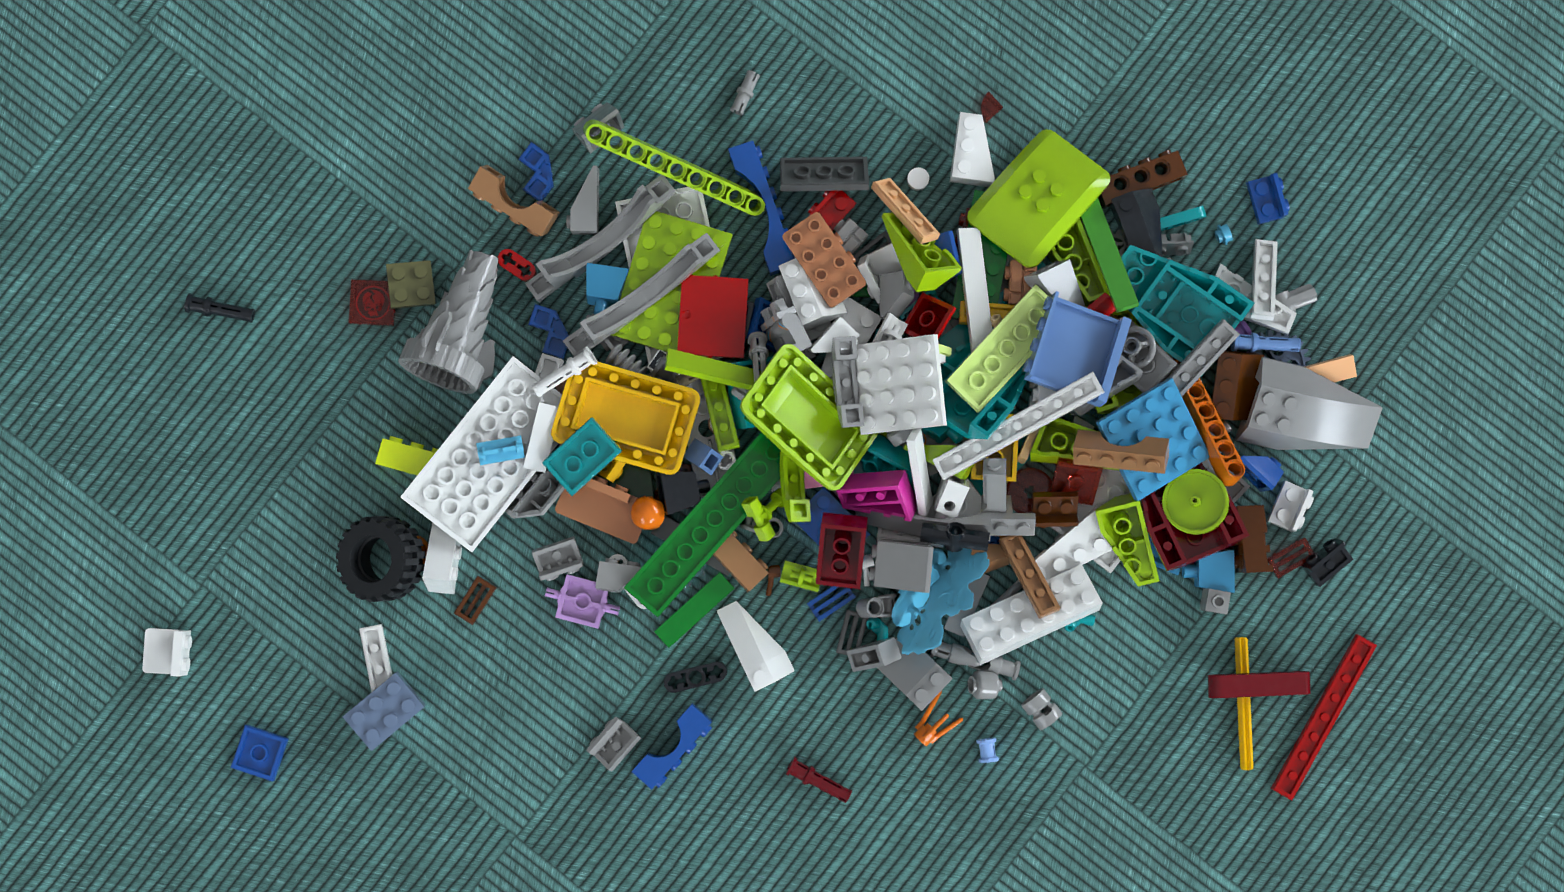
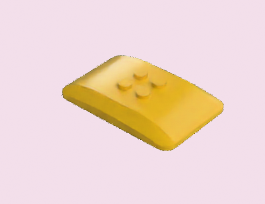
(639, 413)

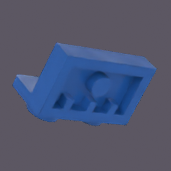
(1268, 198)

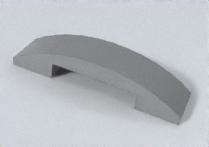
(845, 382)

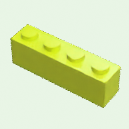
(403, 457)

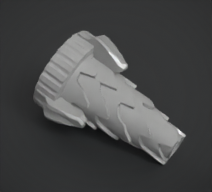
(451, 345)

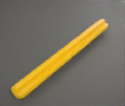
(1244, 707)

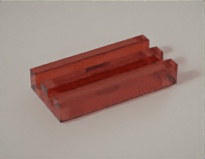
(1270, 560)

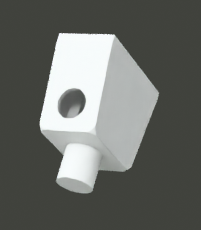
(950, 497)

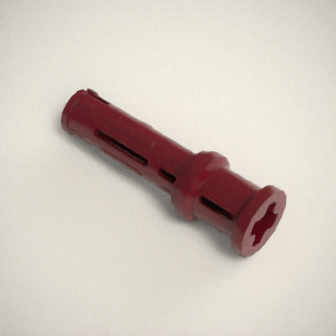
(809, 776)

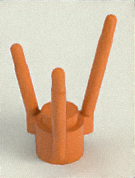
(926, 733)

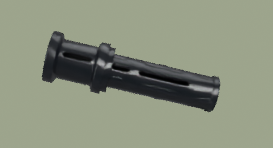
(209, 307)

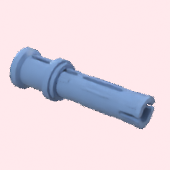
(1255, 342)

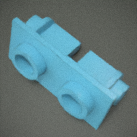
(500, 450)

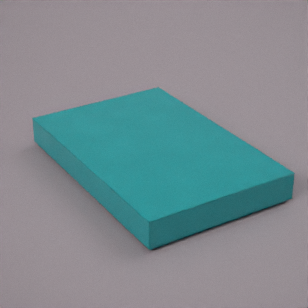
(582, 456)

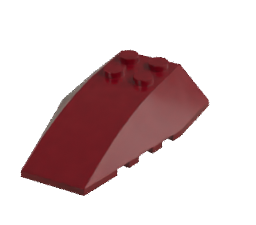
(1181, 549)

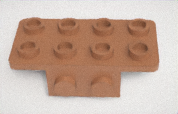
(824, 259)
(602, 509)

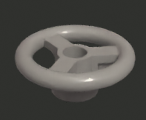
(1150, 342)

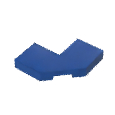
(542, 180)
(549, 320)

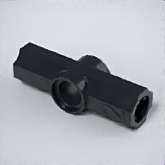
(954, 537)

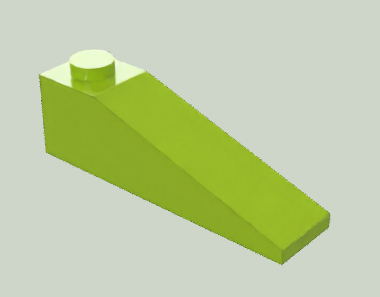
(922, 264)
(1125, 530)

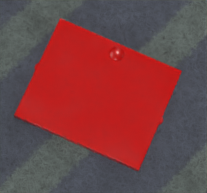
(713, 316)

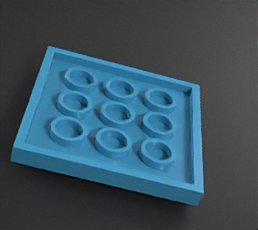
(1161, 415)

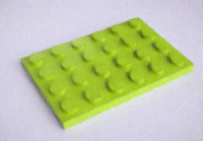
(658, 244)

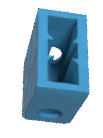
(604, 285)
(1213, 572)

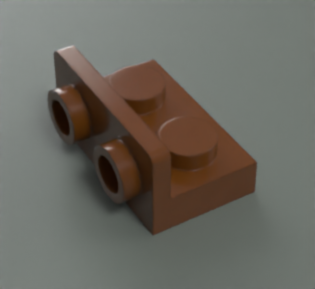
(1055, 509)

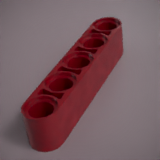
(1259, 684)

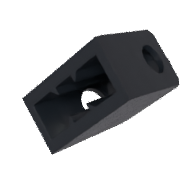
(680, 490)

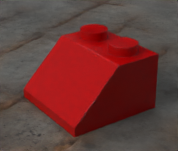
(928, 317)

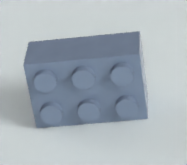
(384, 711)

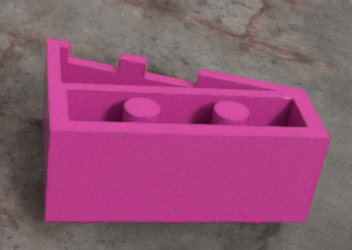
(879, 492)

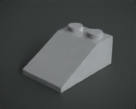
(604, 113)
(916, 677)

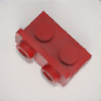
(833, 207)

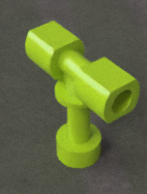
(763, 514)

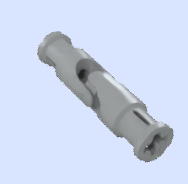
(962, 655)

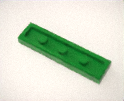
(694, 610)

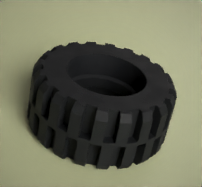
(356, 565)

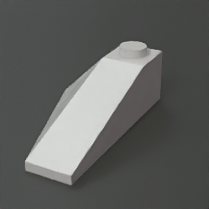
(757, 651)

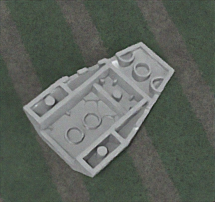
(1306, 411)

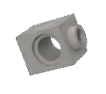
(1215, 601)

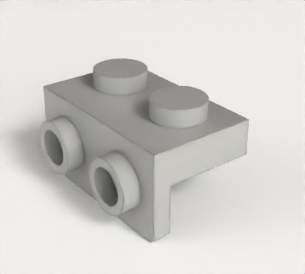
(558, 559)
(613, 743)

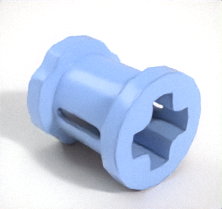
(987, 750)

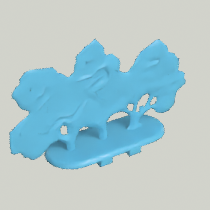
(947, 596)

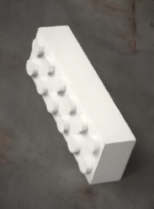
(1015, 622)

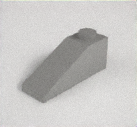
(585, 209)

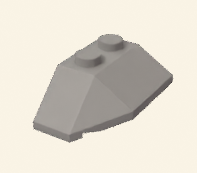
(536, 495)

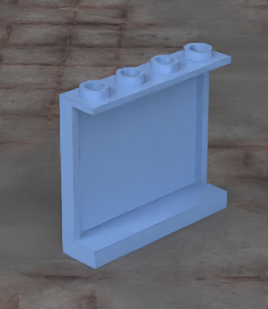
(1073, 344)

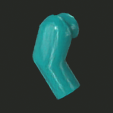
(1088, 620)
(878, 628)

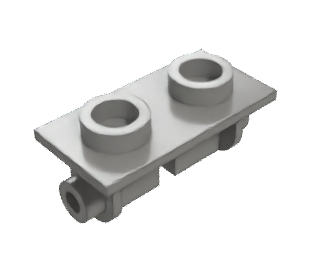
(1179, 244)

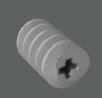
(619, 359)

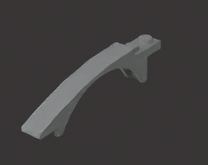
(562, 268)
(615, 317)
(996, 523)

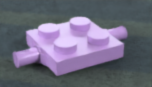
(581, 602)

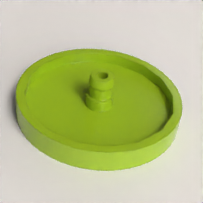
(1195, 502)

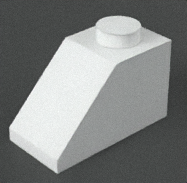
(838, 328)

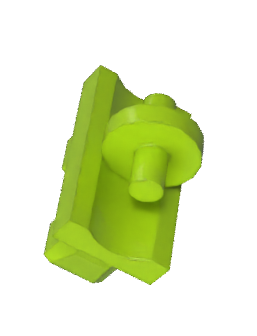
(799, 576)

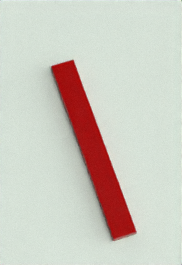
(1323, 717)

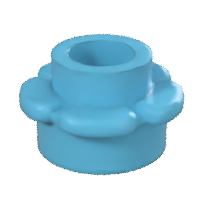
(1223, 234)

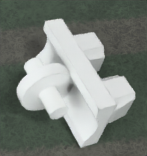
(891, 329)

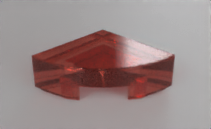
(990, 107)

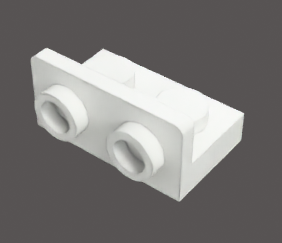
(1290, 506)

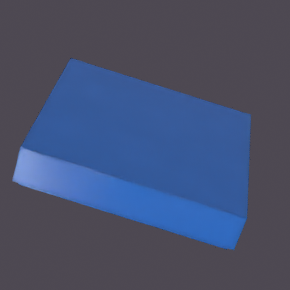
(259, 752)

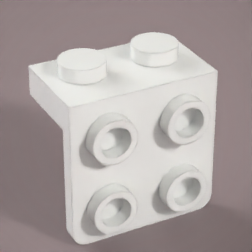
(878, 263)
(167, 651)

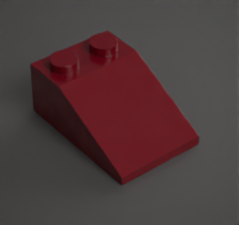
(841, 550)

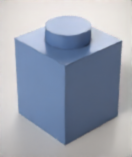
(703, 456)

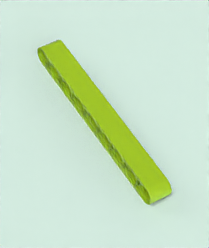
(667, 160)

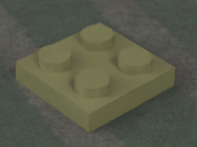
(410, 284)

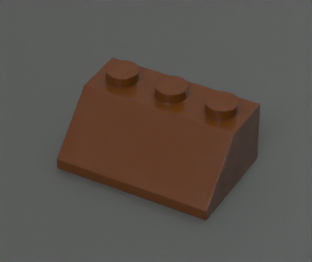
(1235, 384)

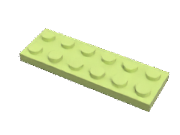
(1000, 352)

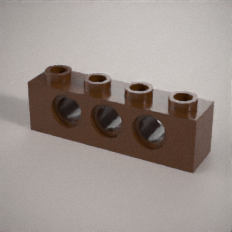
(1173, 171)

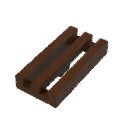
(465, 616)

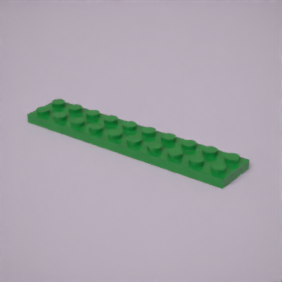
(706, 527)

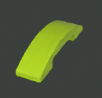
(793, 490)

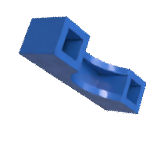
(653, 767)

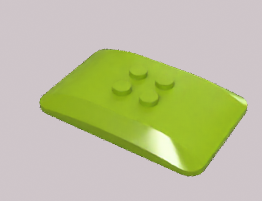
(1038, 198)
(799, 414)

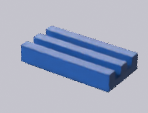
(815, 610)

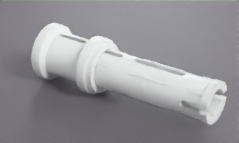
(572, 367)

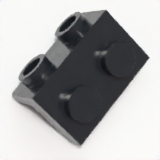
(1327, 561)

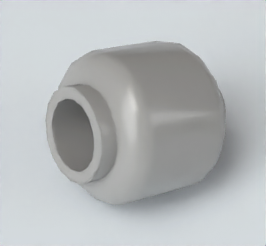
(984, 685)

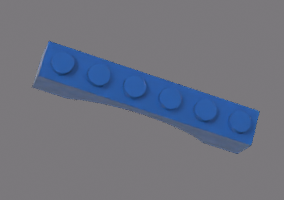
(747, 165)

